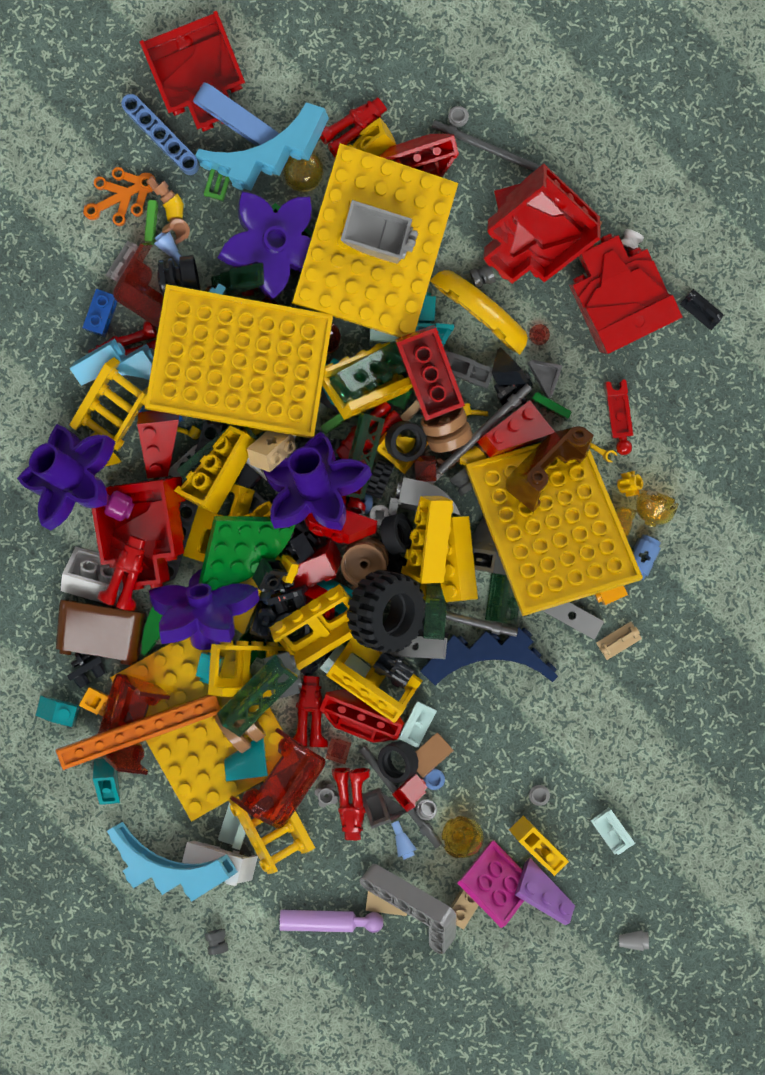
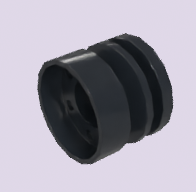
(182, 276)

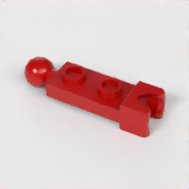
(619, 416)

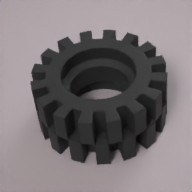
(379, 478)

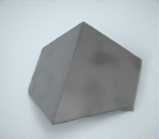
(546, 375)
(381, 808)

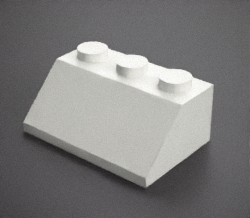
(86, 576)

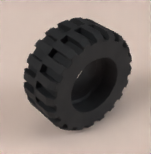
(368, 606)

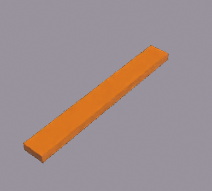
(138, 731)

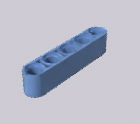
(233, 115)
(153, 128)

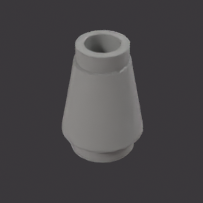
(635, 940)

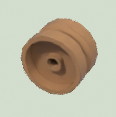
(447, 431)
(358, 553)
(242, 743)

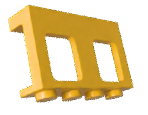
(383, 393)
(203, 520)
(325, 634)
(230, 686)
(367, 688)

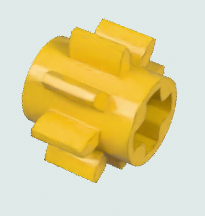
(630, 483)

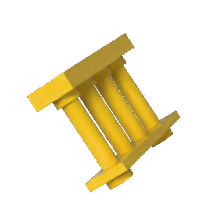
(92, 403)
(294, 826)

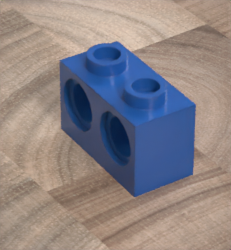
(100, 313)

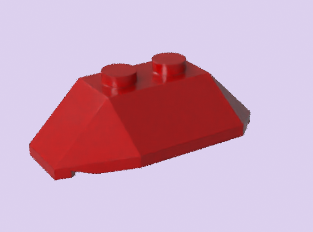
(426, 153)
(354, 529)
(357, 718)

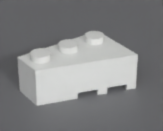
(201, 852)

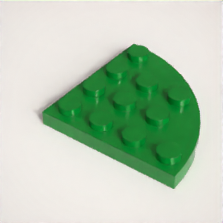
(238, 546)

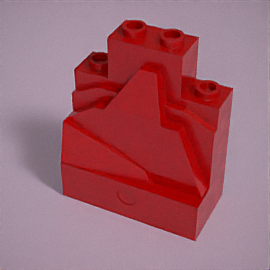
(187, 59)
(540, 228)
(621, 294)
(153, 519)

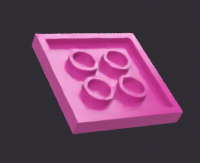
(493, 883)

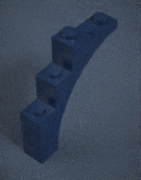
(488, 648)

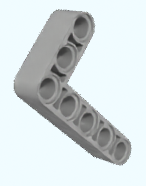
(415, 903)

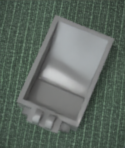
(378, 232)
(409, 495)

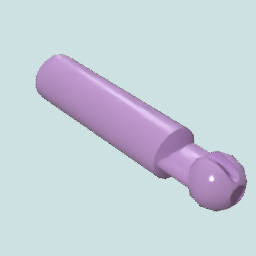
(328, 921)

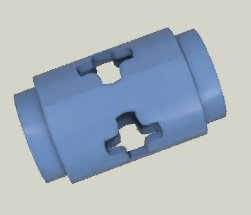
(644, 544)

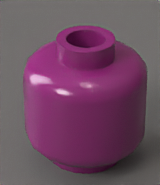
(119, 505)

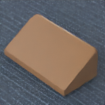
(432, 754)

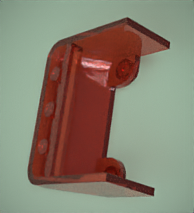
(134, 291)
(128, 703)
(285, 784)

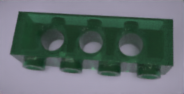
(368, 373)

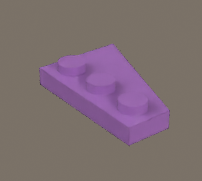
(543, 894)

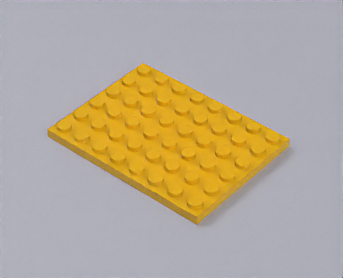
(359, 285)
(239, 361)
(563, 547)
(196, 753)

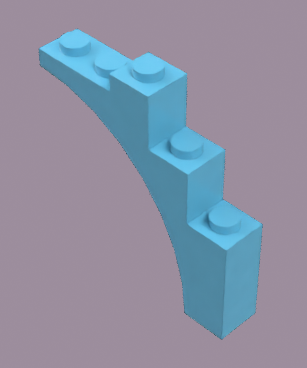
(295, 141)
(134, 364)
(167, 874)

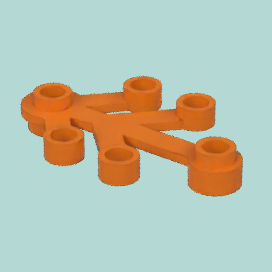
(123, 195)

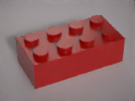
(429, 372)

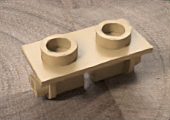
(619, 640)

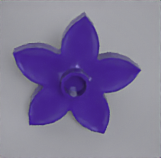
(270, 239)
(65, 474)
(314, 484)
(200, 611)

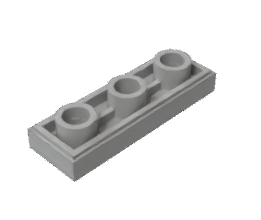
(583, 621)
(427, 649)

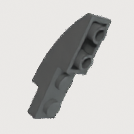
(469, 370)

